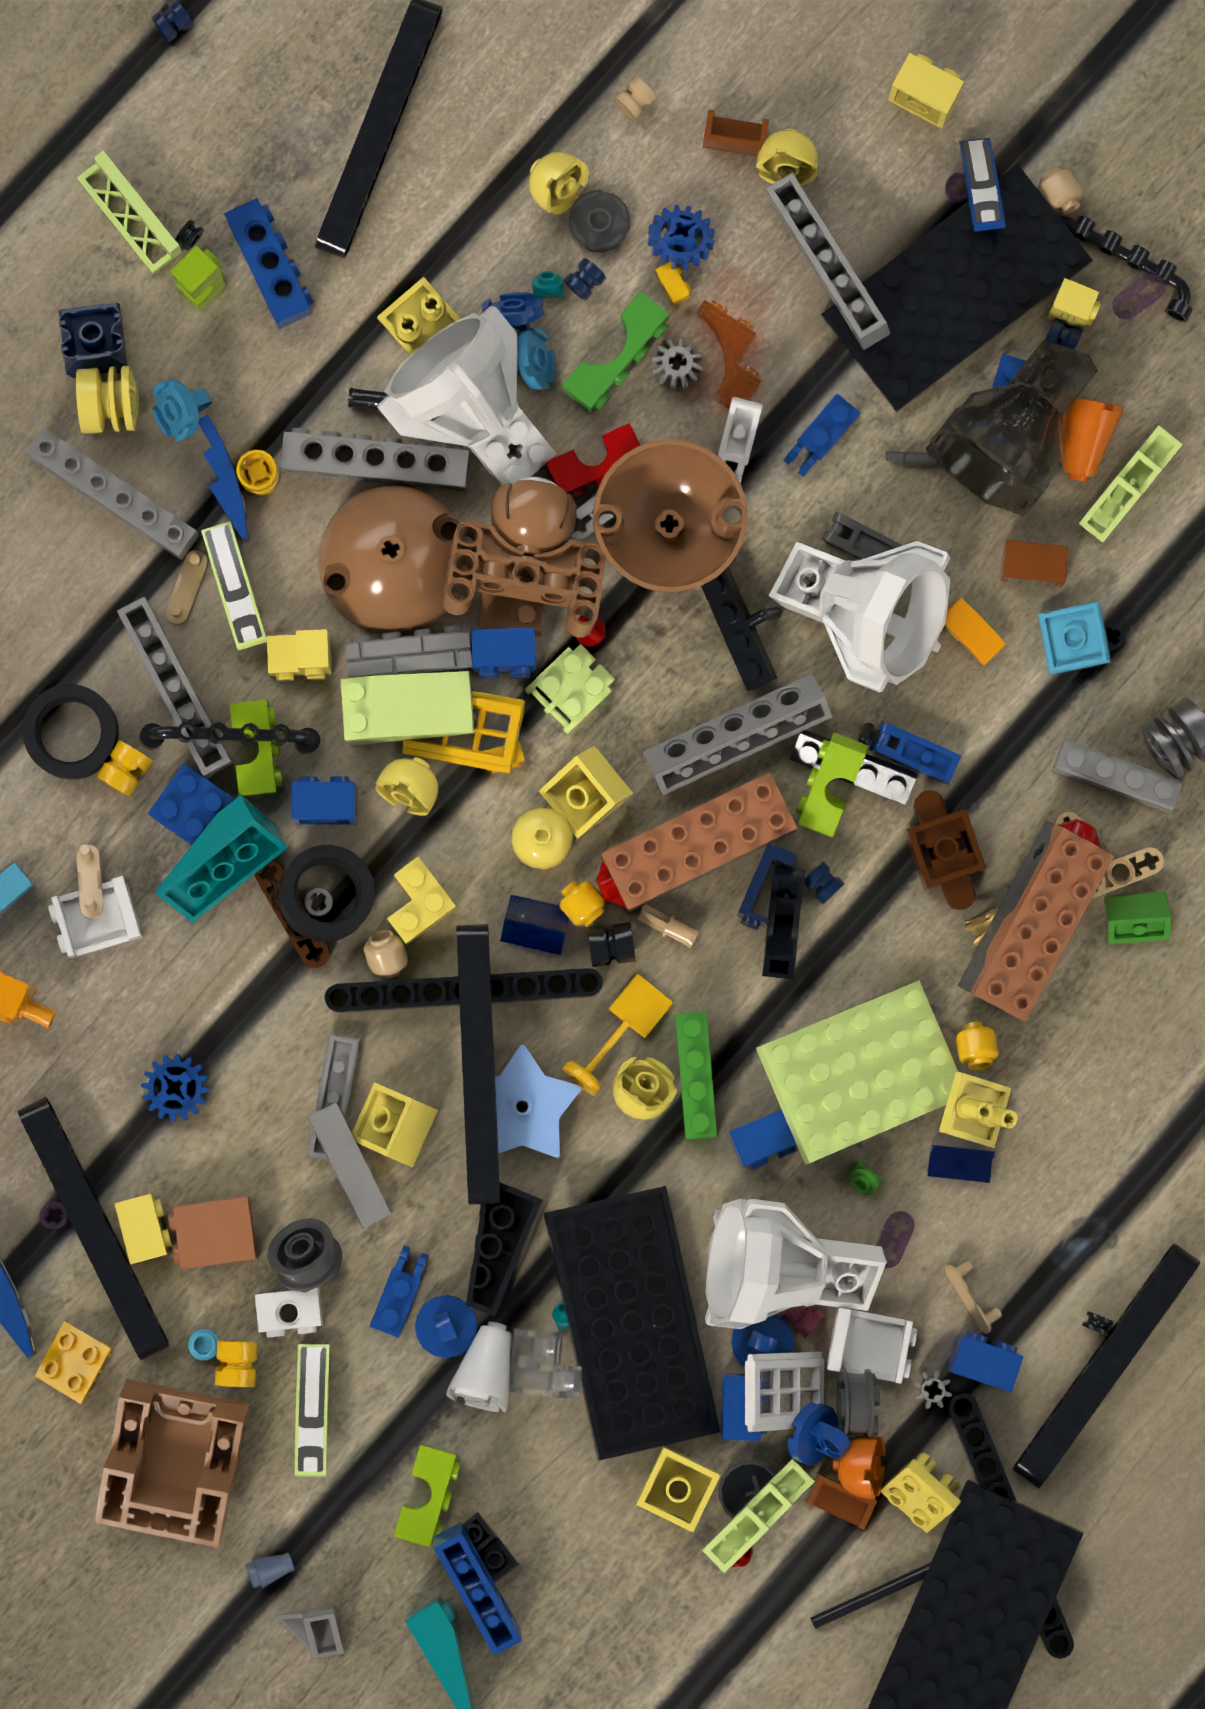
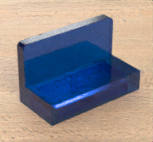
(534, 925)
(960, 1163)

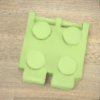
(572, 686)

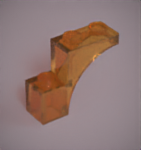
(735, 340)

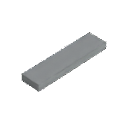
(335, 1082)
(349, 1165)

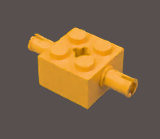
(17, 1003)

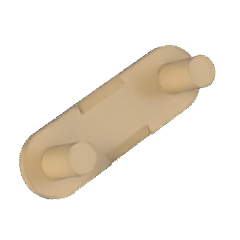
(186, 587)
(89, 881)
(955, 1276)

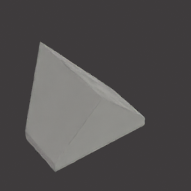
(316, 1629)

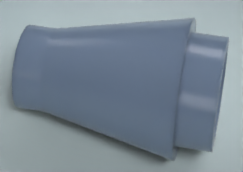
(266, 1570)

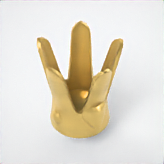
(980, 925)

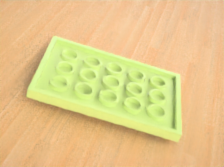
(860, 1071)

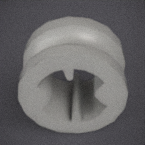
(309, 903)

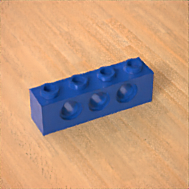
(283, 308)
(477, 1588)

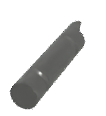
(917, 458)

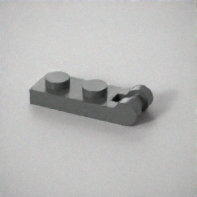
(863, 541)

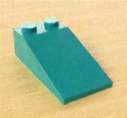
(221, 859)
(439, 1640)

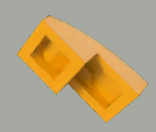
(972, 631)

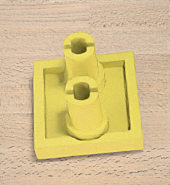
(417, 316)
(977, 1110)
(921, 1494)

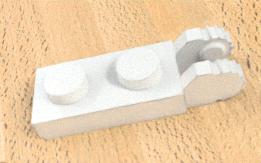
(740, 433)

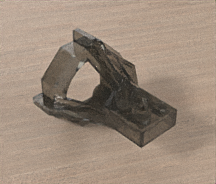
(1016, 425)

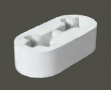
(586, 511)

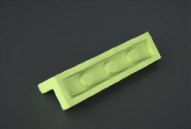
(142, 211)

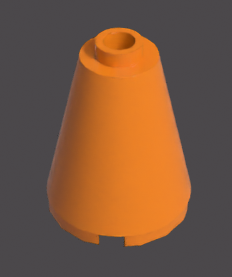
(1086, 435)

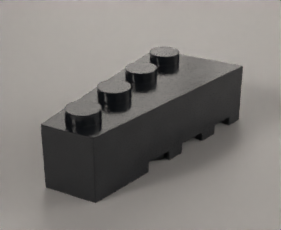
(501, 1247)

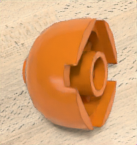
(861, 1468)

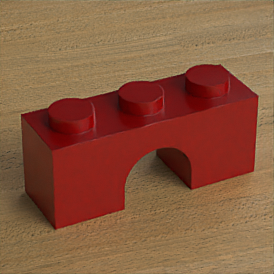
(575, 476)

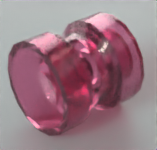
(807, 1322)

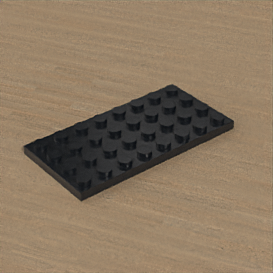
(961, 289)
(631, 1323)
(978, 1606)

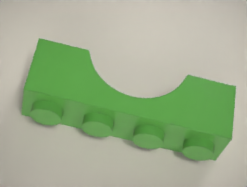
(592, 383)
(695, 1075)

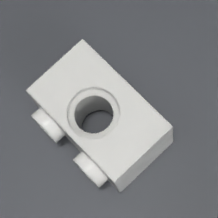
(269, 1312)

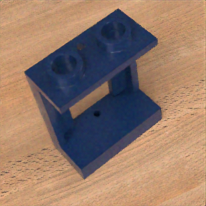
(771, 855)

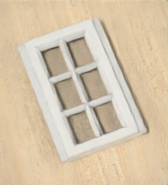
(780, 1387)

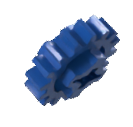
(681, 237)
(164, 1097)

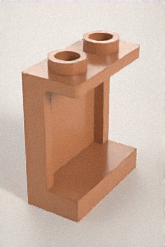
(213, 1232)

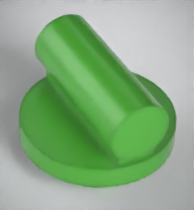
(864, 1179)

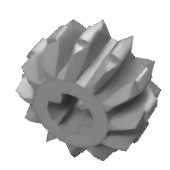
(684, 372)

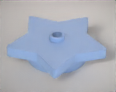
(546, 1103)

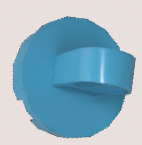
(534, 360)
(178, 408)

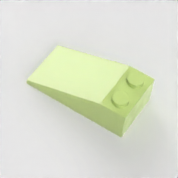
(406, 707)

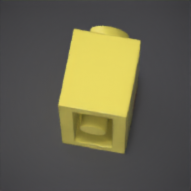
(1074, 305)
(143, 1228)

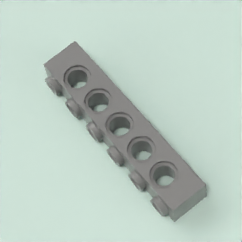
(828, 261)
(452, 477)
(112, 493)
(173, 683)
(737, 734)

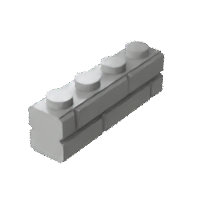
(410, 654)
(1117, 776)

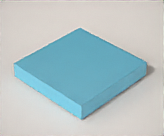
(1074, 638)

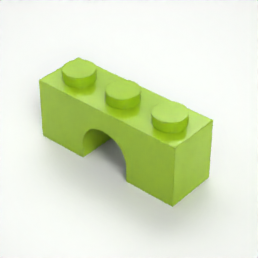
(199, 277)
(841, 759)
(260, 776)
(436, 1468)

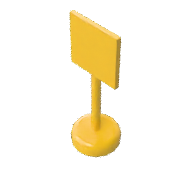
(639, 1008)

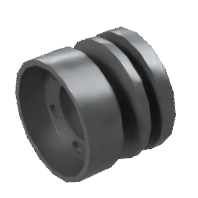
(1176, 741)

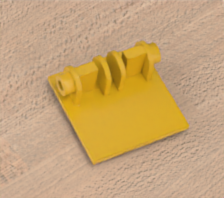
(73, 1362)

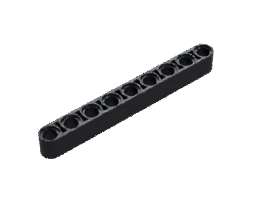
(378, 127)
(448, 987)
(478, 1064)
(93, 1228)
(1106, 1366)
(998, 1478)

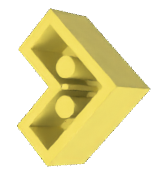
(300, 654)
(428, 902)

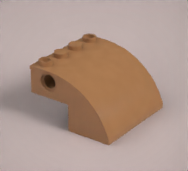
(172, 1463)

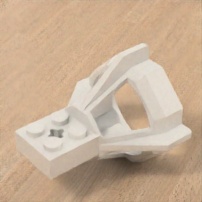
(471, 384)
(859, 602)
(772, 1262)

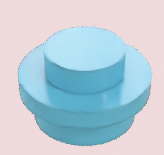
(203, 1344)

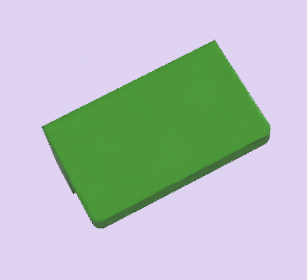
(1137, 918)

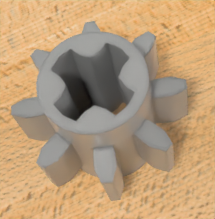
(936, 1397)

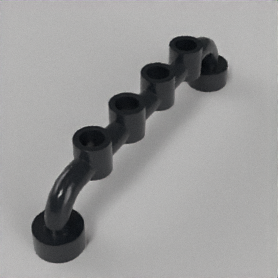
(1136, 259)
(305, 740)

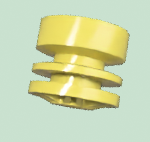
(106, 399)

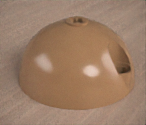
(676, 484)
(382, 590)

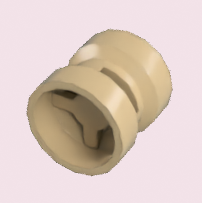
(635, 98)

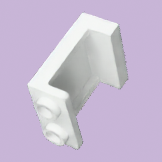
(113, 927)
(871, 1342)

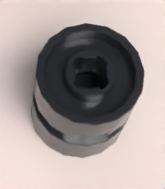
(611, 944)

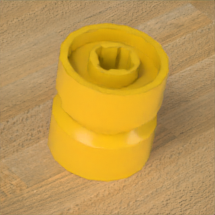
(258, 473)
(124, 768)
(236, 1363)

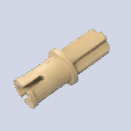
(667, 925)

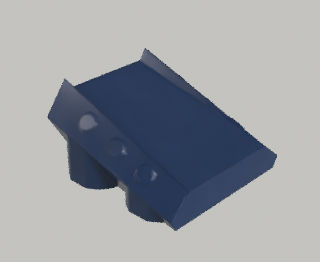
(92, 338)

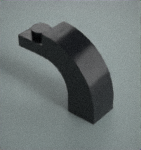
(783, 923)

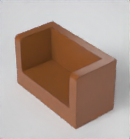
(734, 135)
(1034, 562)
(836, 1500)

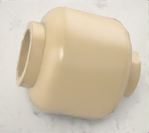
(1061, 190)
(385, 954)

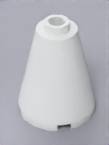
(485, 1370)

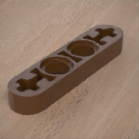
(304, 951)

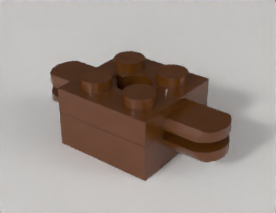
(945, 849)

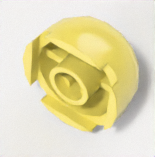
(786, 154)
(556, 180)
(410, 784)
(542, 838)
(643, 1088)

